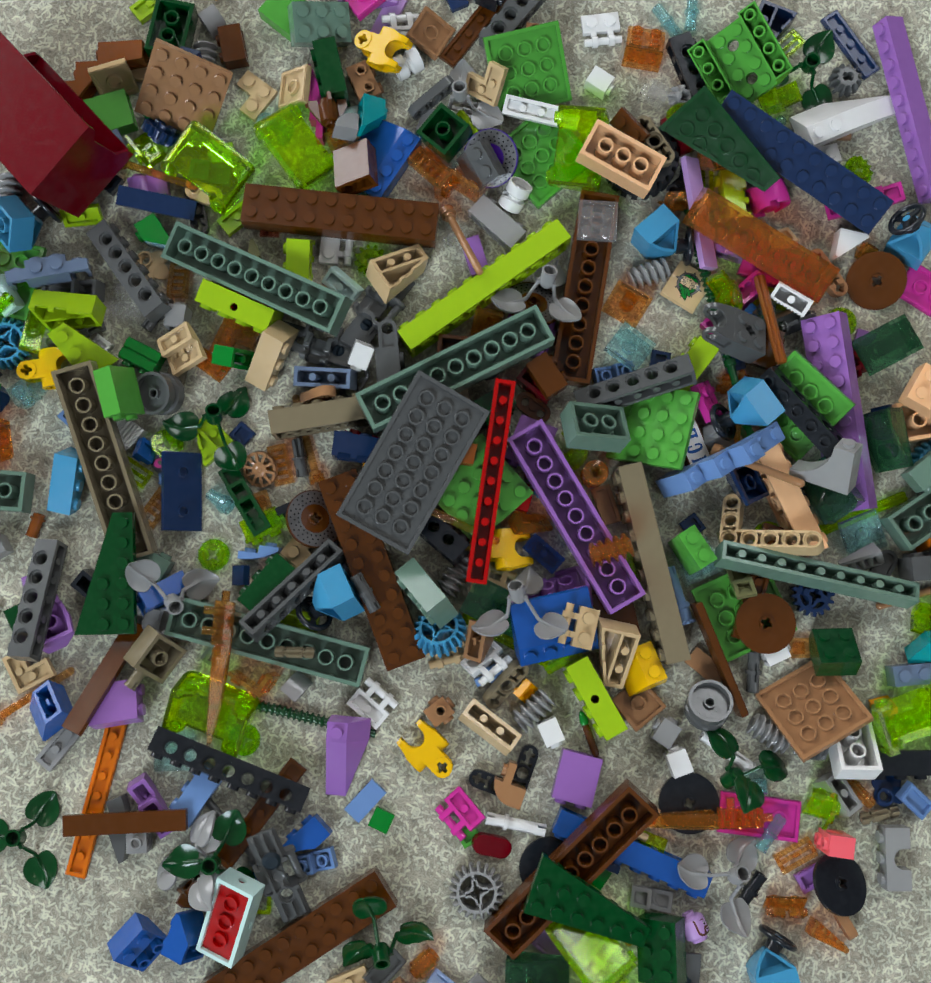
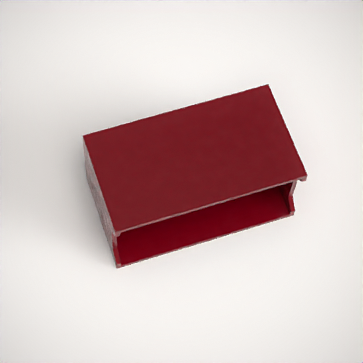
(52, 135)

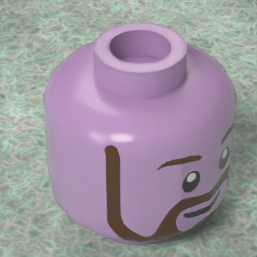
(695, 927)

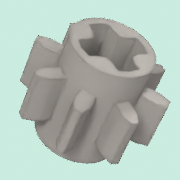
(679, 95)

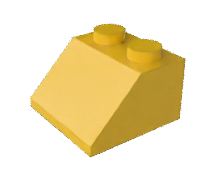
(645, 670)

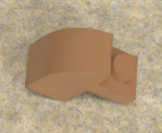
(507, 791)

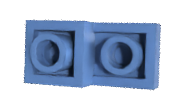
(609, 372)
(263, 552)
(318, 860)

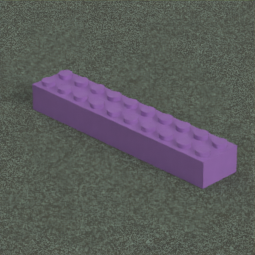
(831, 352)
(573, 514)

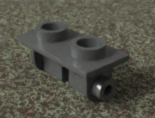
(792, 322)

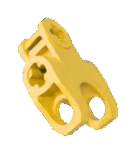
(382, 47)
(48, 360)
(505, 554)
(428, 753)

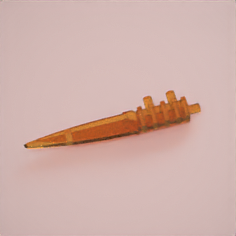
(221, 637)
(708, 820)

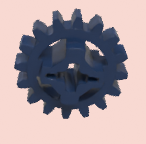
(160, 132)
(810, 602)

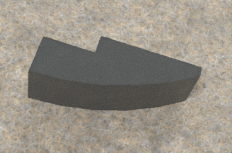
(89, 287)
(118, 841)

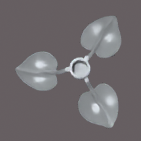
(484, 115)
(548, 276)
(145, 572)
(526, 584)
(694, 873)
(202, 891)

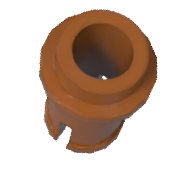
(35, 525)

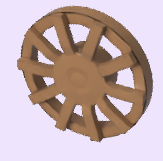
(260, 469)

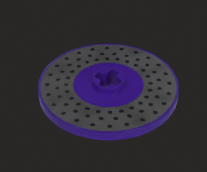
(504, 148)

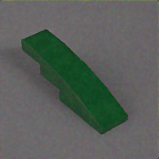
(245, 501)

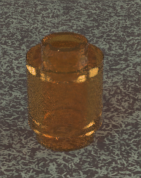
(424, 963)

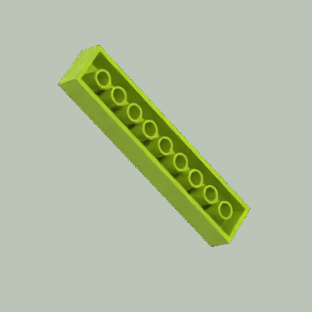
(462, 302)

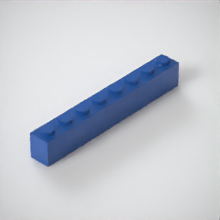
(637, 855)

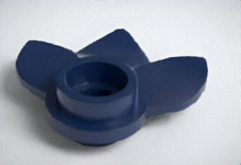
(890, 787)

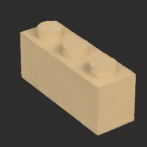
(490, 727)

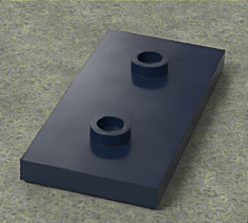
(181, 491)

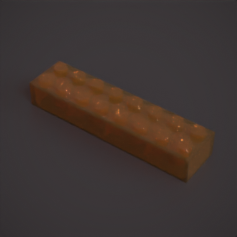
(760, 245)

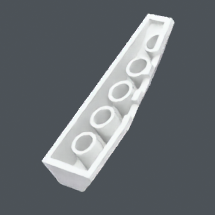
(838, 119)

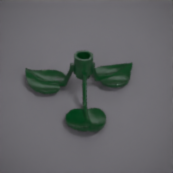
(818, 50)
(184, 427)
(748, 792)
(44, 811)
(184, 860)
(359, 950)

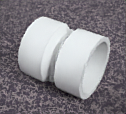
(410, 62)
(516, 191)

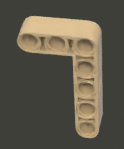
(762, 537)

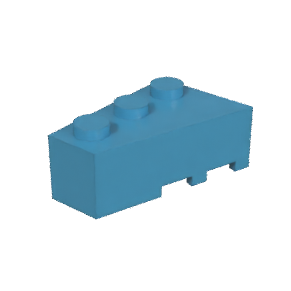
(66, 482)

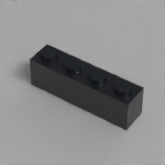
(908, 763)

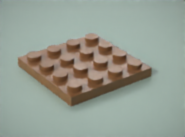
(182, 87)
(813, 710)

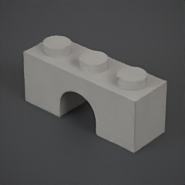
(891, 840)

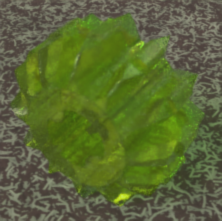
(366, 254)

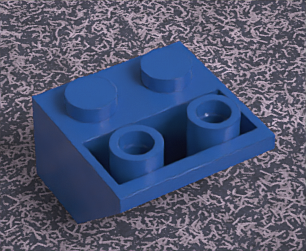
(49, 708)
(183, 937)
(137, 943)

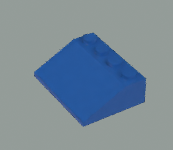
(392, 148)
(533, 649)

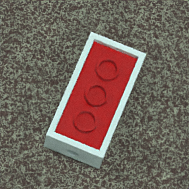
(232, 918)

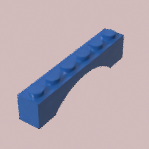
(309, 835)

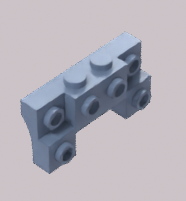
(47, 271)

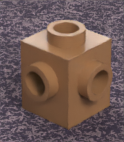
(434, 716)

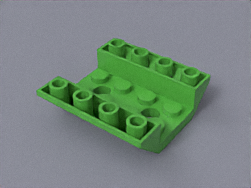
(757, 53)

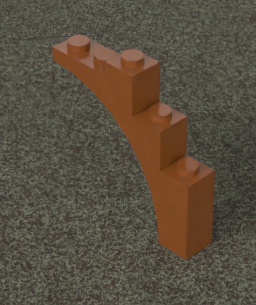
(131, 50)

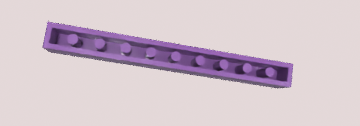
(907, 100)

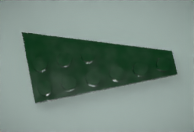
(713, 133)
(110, 599)
(575, 903)

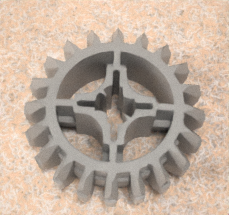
(485, 888)

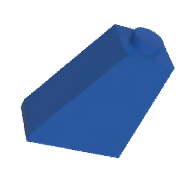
(152, 598)

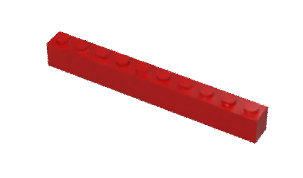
(490, 481)

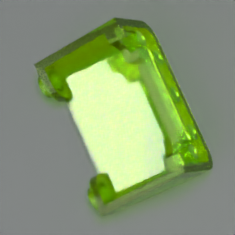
(574, 127)
(295, 147)
(209, 166)
(189, 705)
(901, 719)
(592, 955)

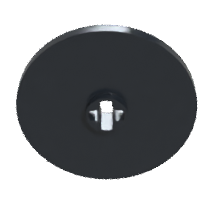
(691, 786)
(532, 854)
(851, 894)

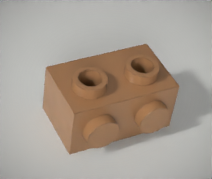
(363, 80)

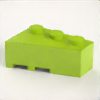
(731, 188)
(299, 256)
(72, 308)
(79, 348)
(700, 354)

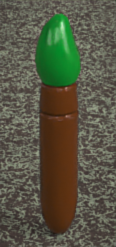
(588, 734)

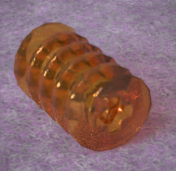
(601, 473)
(610, 549)

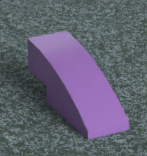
(147, 796)

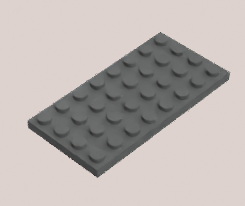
(412, 462)

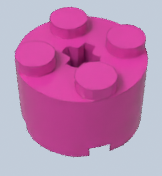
(773, 199)

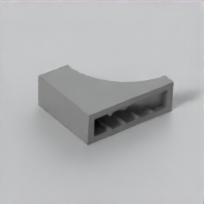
(836, 472)

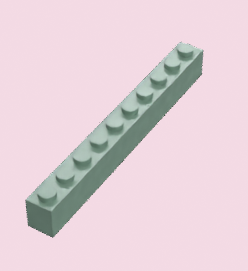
(817, 574)

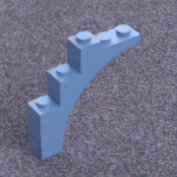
(721, 463)

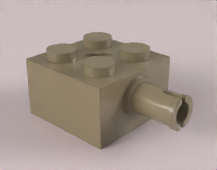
(152, 656)

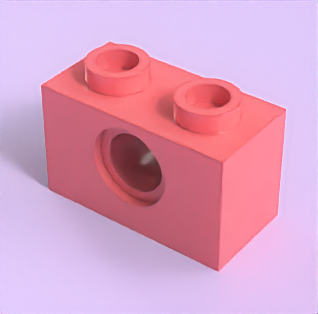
(835, 843)

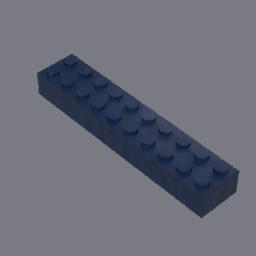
(809, 166)

